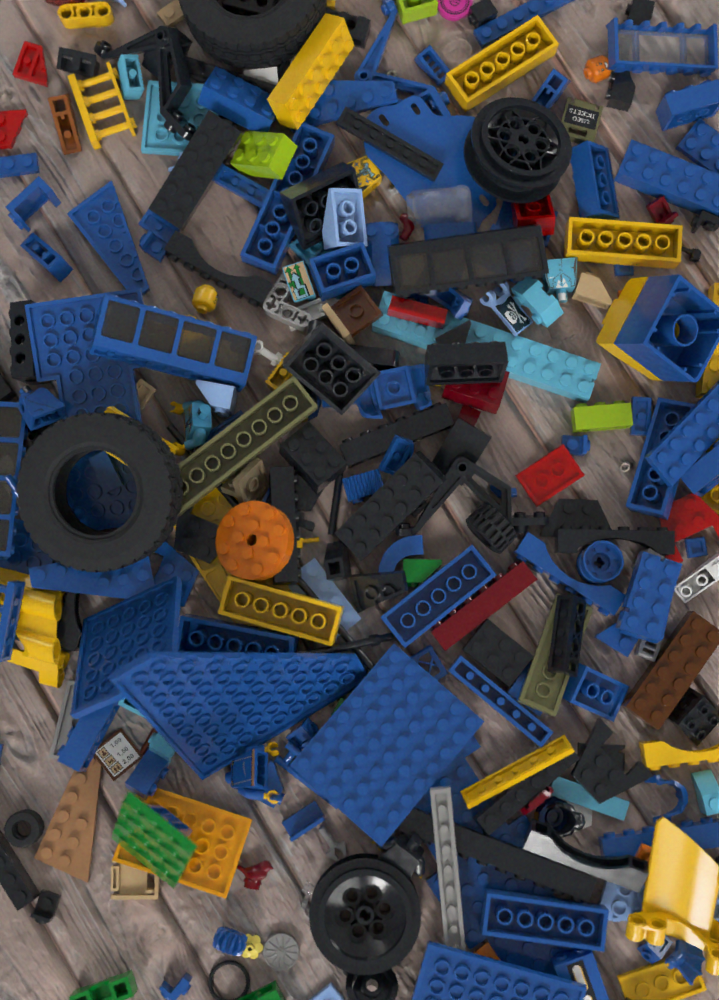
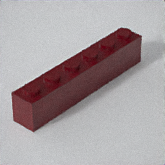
(485, 604)

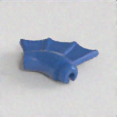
(687, 960)

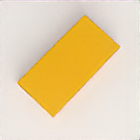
(658, 983)

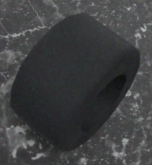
(11, 830)

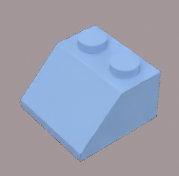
(219, 396)

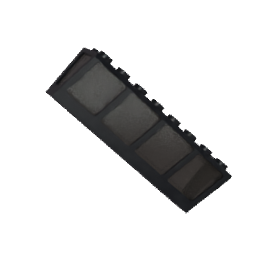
(467, 260)

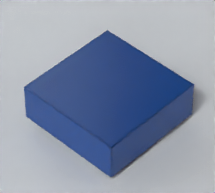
(623, 270)
(695, 547)

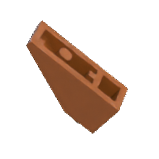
(65, 123)

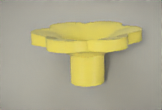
(255, 944)

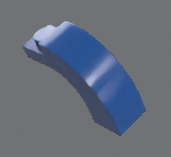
(453, 300)
(401, 549)

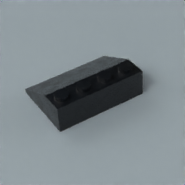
(307, 201)
(330, 368)

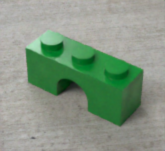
(113, 988)

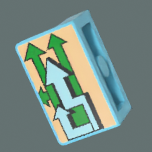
(299, 282)

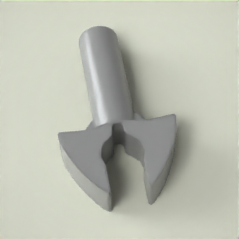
(332, 843)

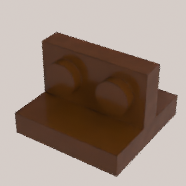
(356, 311)

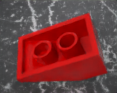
(536, 212)

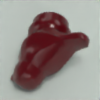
(255, 874)

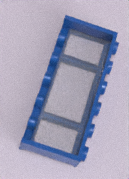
(662, 48)

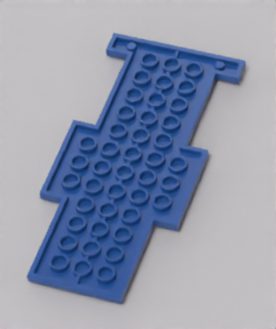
(475, 877)

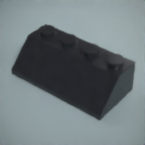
(465, 363)

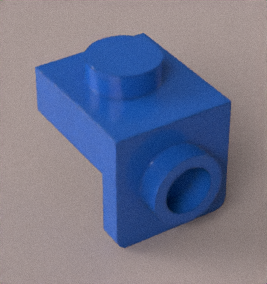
(181, 987)

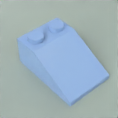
(344, 219)

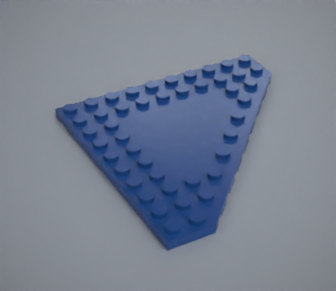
(225, 701)

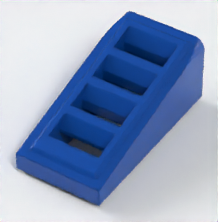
(433, 56)

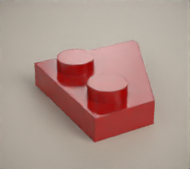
(31, 64)
(10, 126)

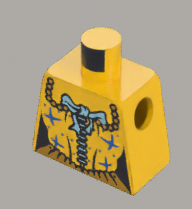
(367, 174)

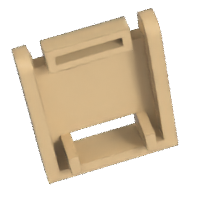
(132, 883)

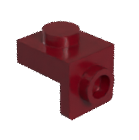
(660, 211)

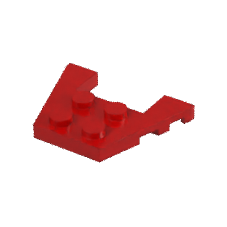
(689, 517)

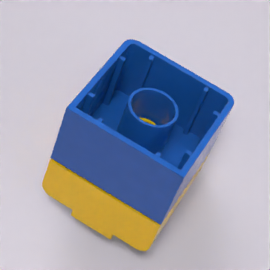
(662, 328)

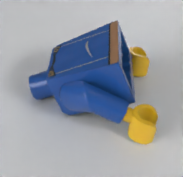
(250, 772)

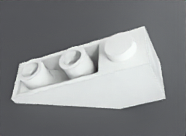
(699, 579)

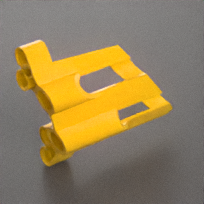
(38, 630)

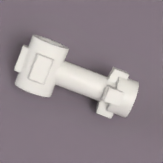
(259, 349)

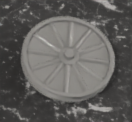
(281, 951)

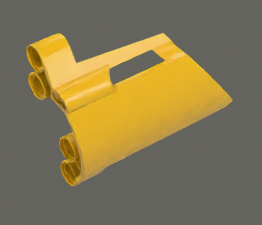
(679, 895)

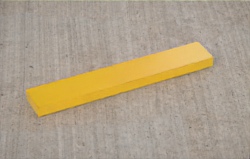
(517, 771)

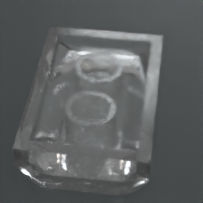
(439, 205)

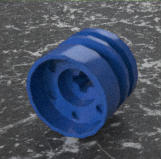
(604, 553)

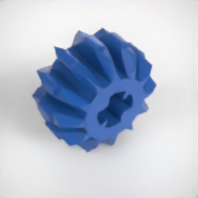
(230, 941)

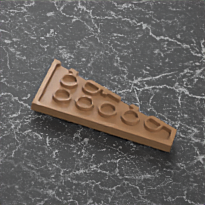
(72, 829)

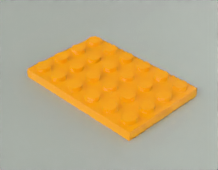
(218, 839)

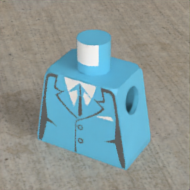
(560, 277)

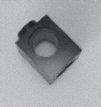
(481, 13)

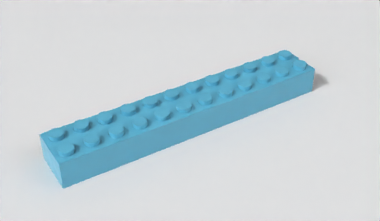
(527, 359)

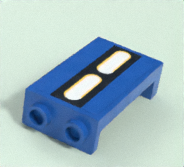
(581, 967)

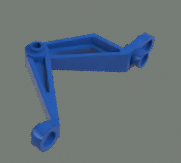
(368, 69)

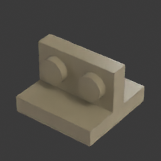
(248, 482)

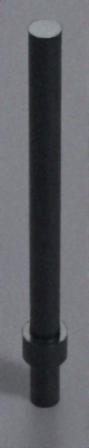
(373, 640)

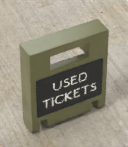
(581, 117)

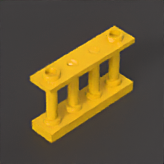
(84, 102)

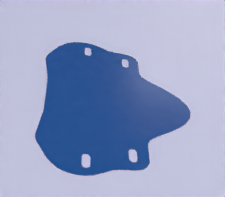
(436, 136)

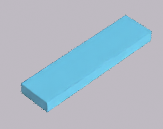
(577, 794)

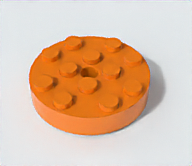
(236, 539)

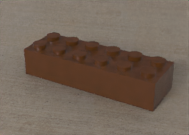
(673, 670)

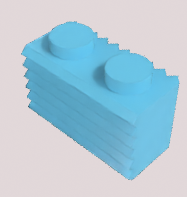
(130, 76)

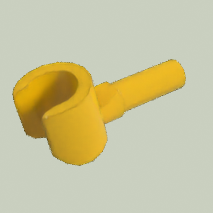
(308, 540)

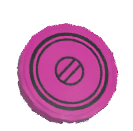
(454, 9)

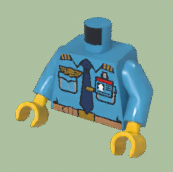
(196, 423)

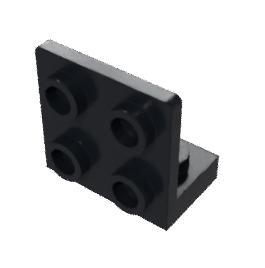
(694, 716)

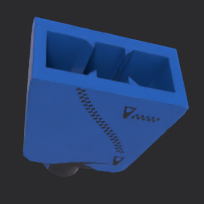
(39, 407)

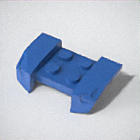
(395, 389)

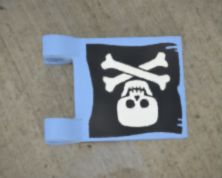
(507, 309)

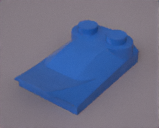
(378, 237)

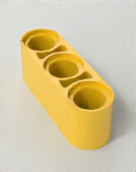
(78, 10)

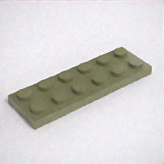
(542, 688)

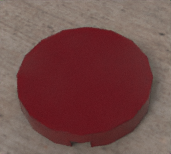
(537, 800)

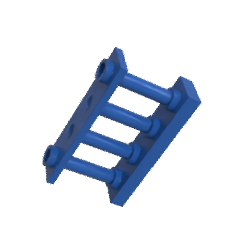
(9, 616)

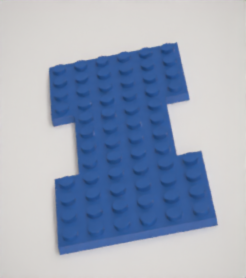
(86, 384)

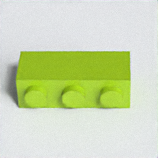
(601, 416)

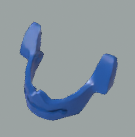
(681, 794)

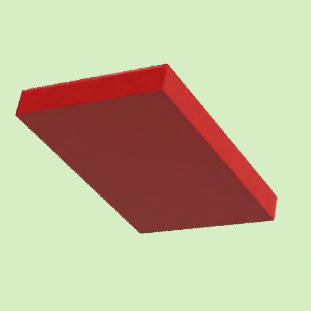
(550, 475)

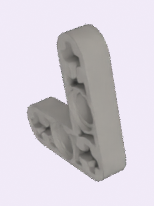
(281, 307)

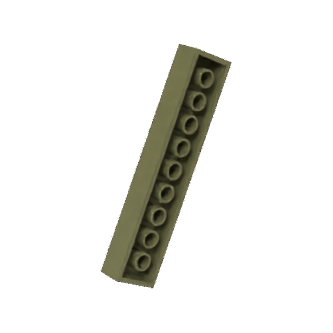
(244, 440)

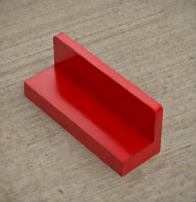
(417, 312)

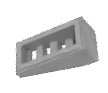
(654, 650)

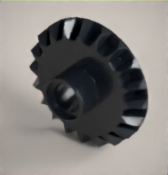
(385, 983)

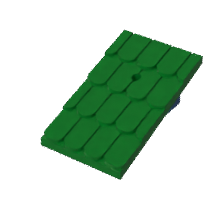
(154, 838)

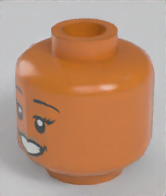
(597, 69)

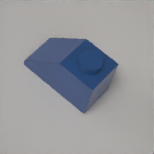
(274, 783)

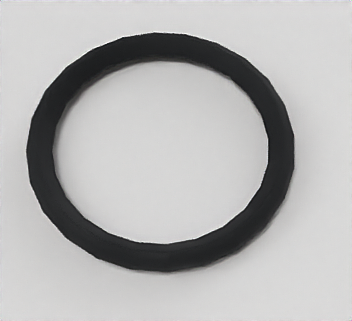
(228, 962)

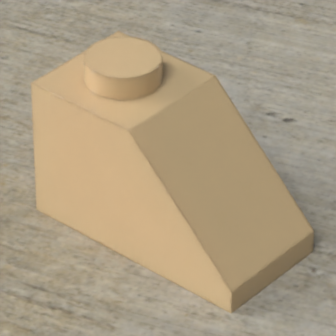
(591, 291)

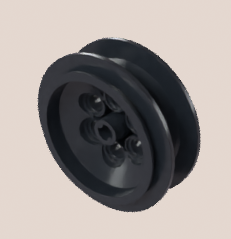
(517, 150)
(372, 949)

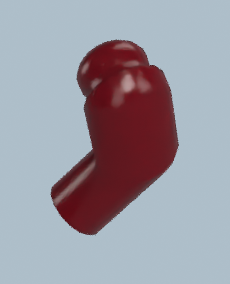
(408, 227)

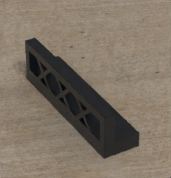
(564, 633)

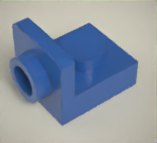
(153, 246)
(576, 444)
(303, 734)
(654, 953)

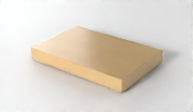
(338, 325)

